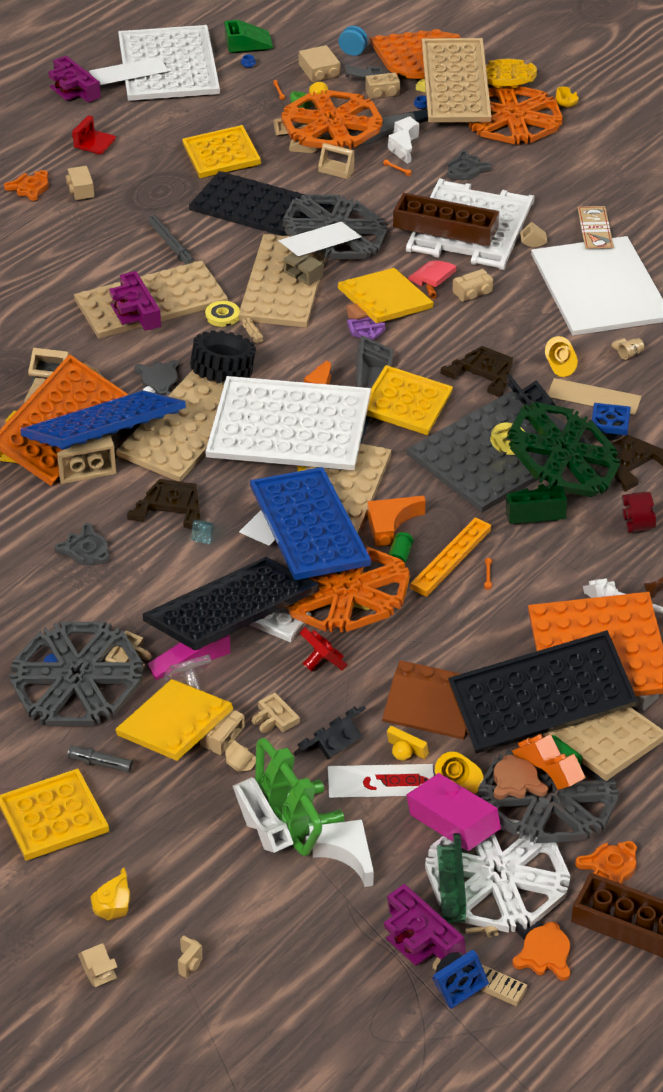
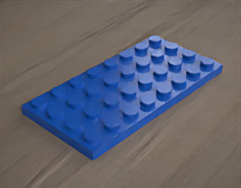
(102, 419)
(309, 523)

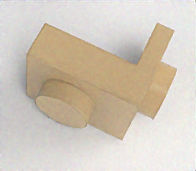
(191, 958)

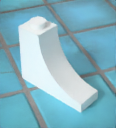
(347, 844)

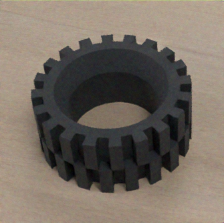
(222, 355)

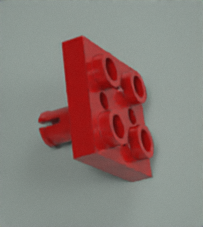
(322, 650)

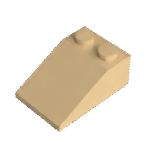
(87, 460)

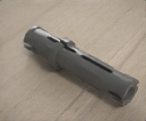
(90, 757)

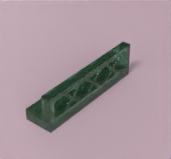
(452, 881)

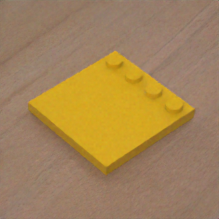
(221, 151)
(385, 295)
(407, 399)
(174, 719)
(52, 814)

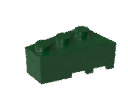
(536, 505)

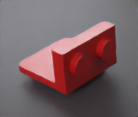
(88, 139)

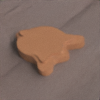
(515, 778)

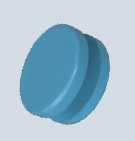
(353, 40)

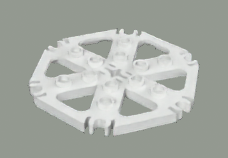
(513, 876)

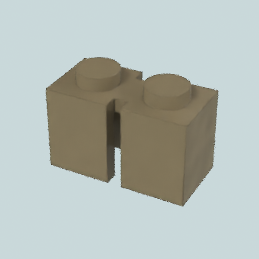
(309, 268)

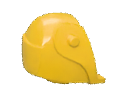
(112, 898)

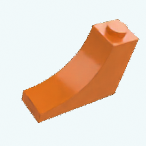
(389, 514)

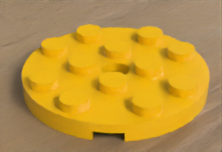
(509, 72)

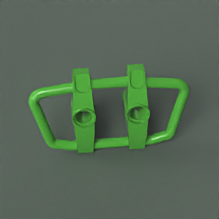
(293, 800)

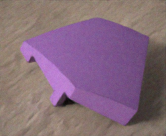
(365, 327)

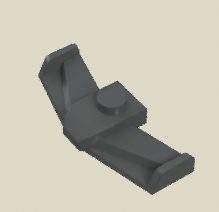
(371, 70)

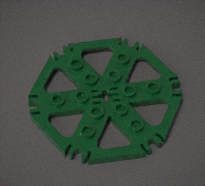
(563, 450)

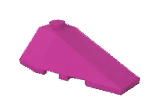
(181, 653)

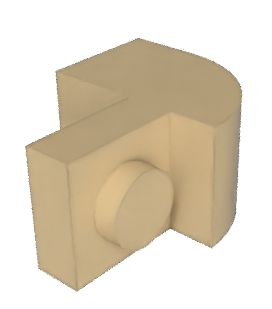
(98, 965)

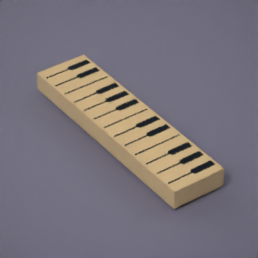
(500, 985)

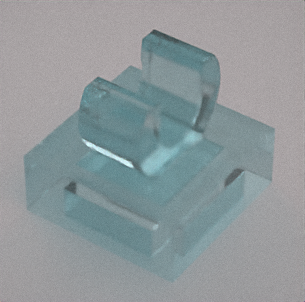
(202, 531)

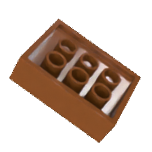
(424, 700)

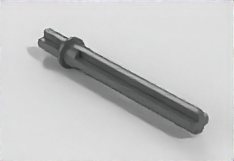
(182, 253)

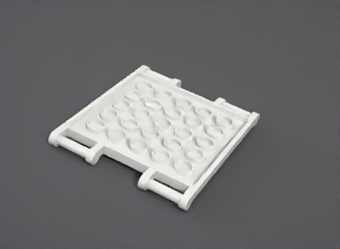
(512, 216)

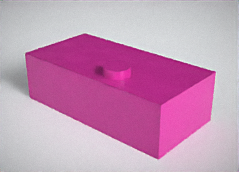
(452, 810)

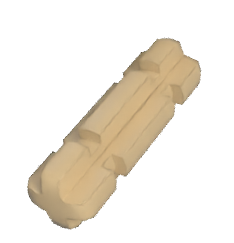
(252, 330)

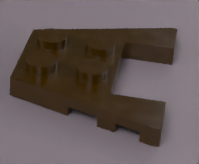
(484, 363)
(633, 454)
(171, 497)

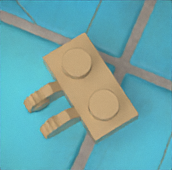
(118, 655)
(277, 712)

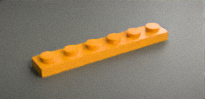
(450, 557)

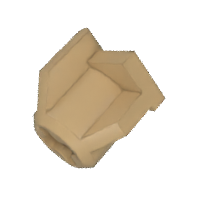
(239, 757)

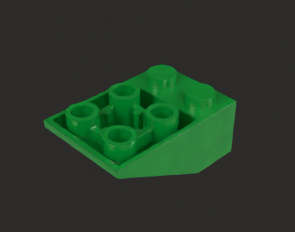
(246, 37)

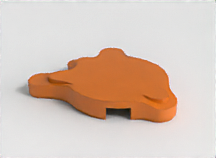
(30, 185)
(611, 861)
(544, 950)

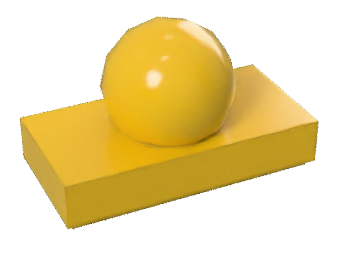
(405, 744)

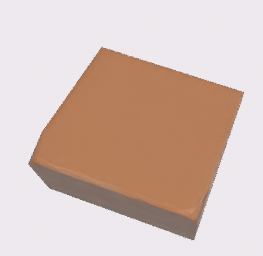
(355, 312)

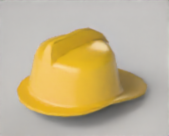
(561, 356)
(460, 770)

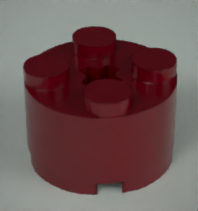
(638, 512)

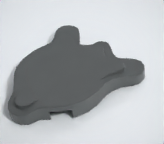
(466, 167)
(159, 376)
(86, 547)

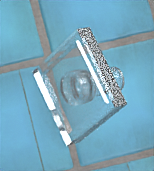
(188, 670)

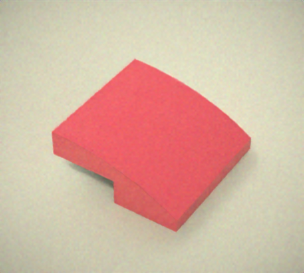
(433, 273)

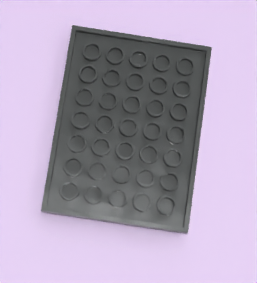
(468, 461)

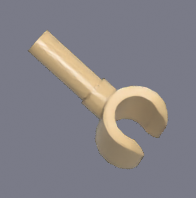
(488, 929)

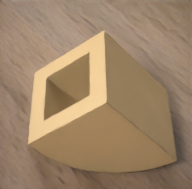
(533, 236)

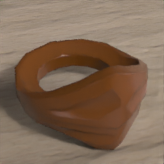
(654, 587)

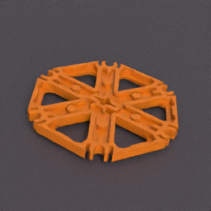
(519, 115)
(332, 119)
(360, 590)

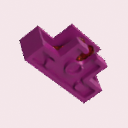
(73, 81)
(135, 302)
(419, 929)

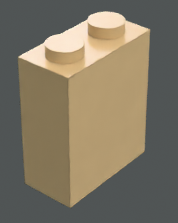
(319, 63)

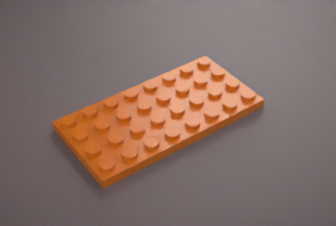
(65, 391)

